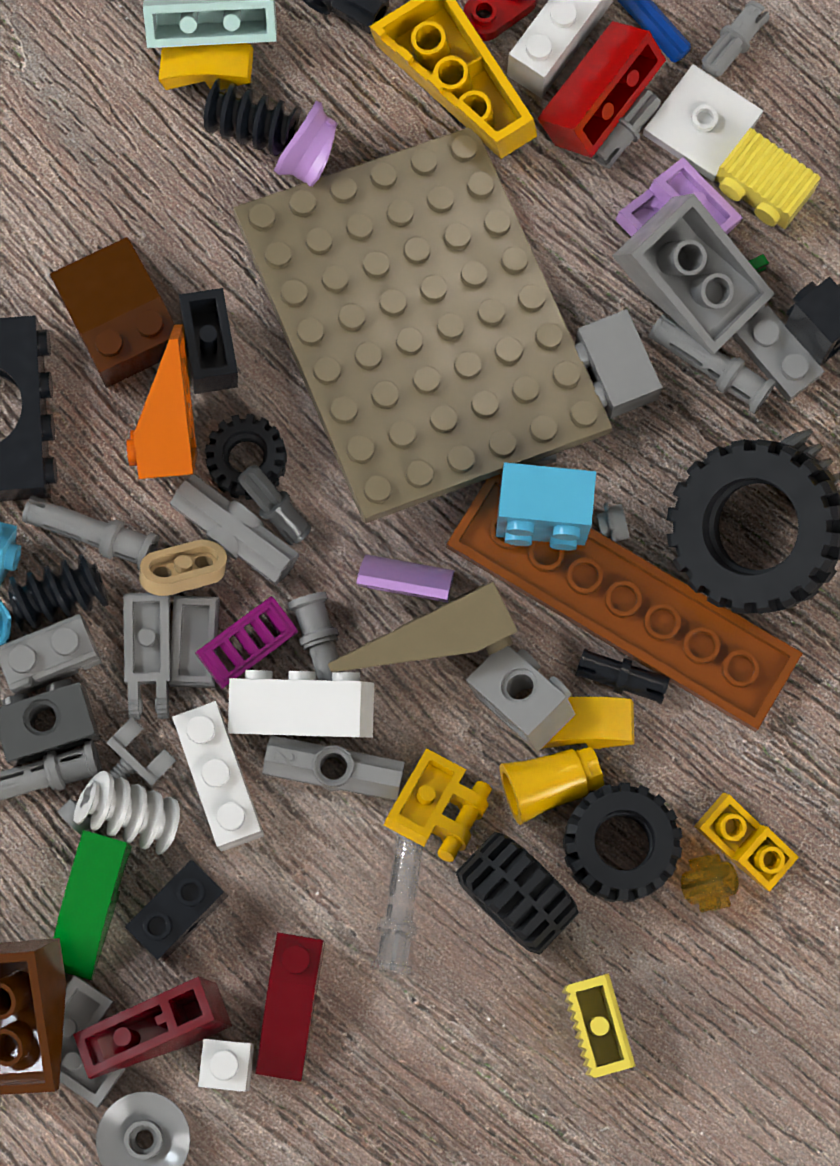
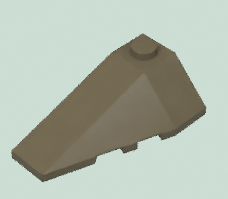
(455, 628)

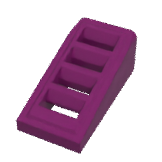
(278, 620)

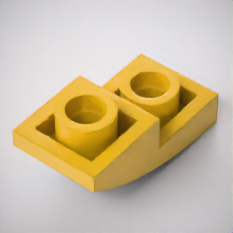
(206, 63)
(598, 723)
(746, 842)

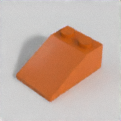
(166, 430)

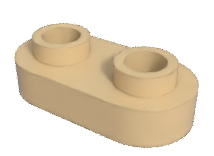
(182, 567)

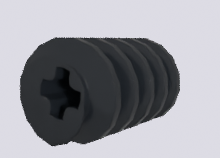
(249, 119)
(56, 592)

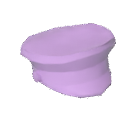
(309, 148)

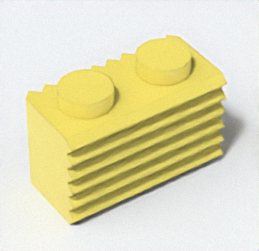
(766, 179)
(599, 1026)

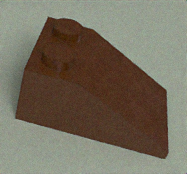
(115, 310)
(31, 1015)

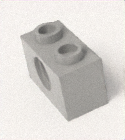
(532, 718)

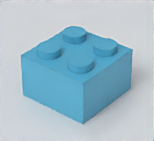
(545, 505)

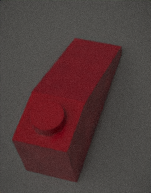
(289, 1006)
(153, 1027)

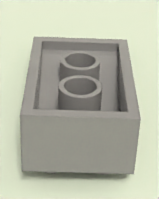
(694, 272)

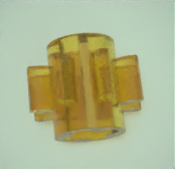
(709, 882)

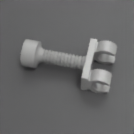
(127, 765)

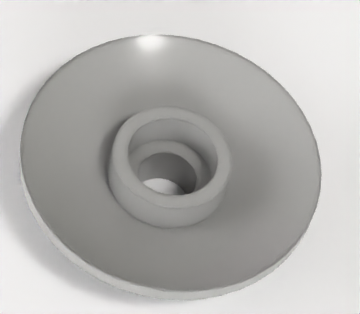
(137, 1112)

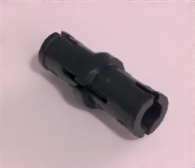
(622, 676)

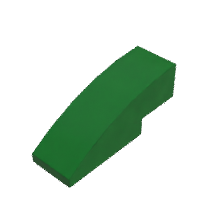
(90, 901)

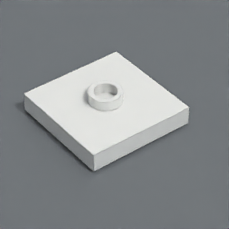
(702, 121)

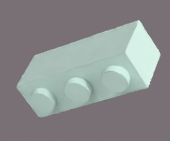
(208, 22)

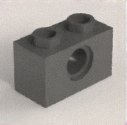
(72, 727)

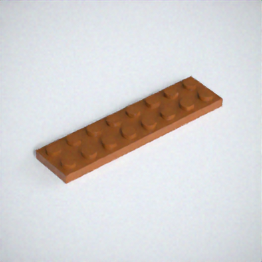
(636, 612)

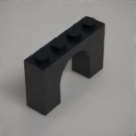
(25, 451)

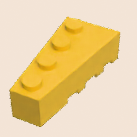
(452, 63)

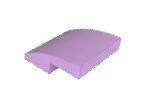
(677, 181)
(405, 578)

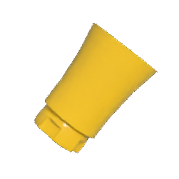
(549, 781)

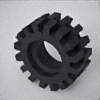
(240, 431)

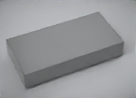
(192, 627)

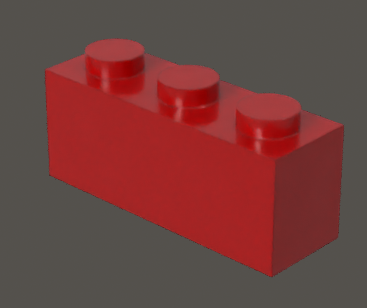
(602, 88)

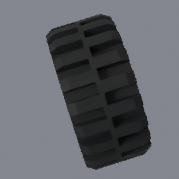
(698, 520)

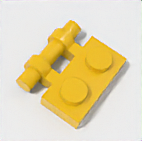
(425, 798)

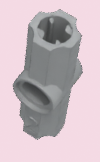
(234, 529)
(303, 763)

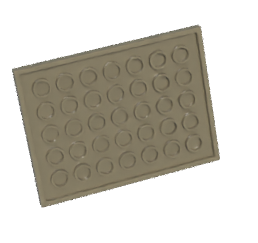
(420, 323)

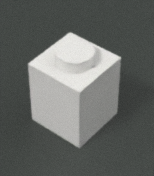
(226, 1065)

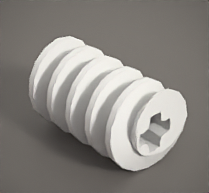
(129, 808)

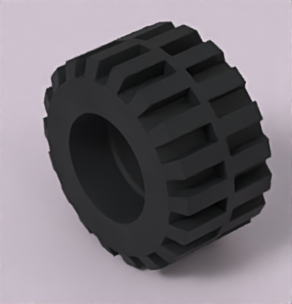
(650, 815)
(517, 892)

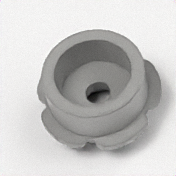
(613, 522)

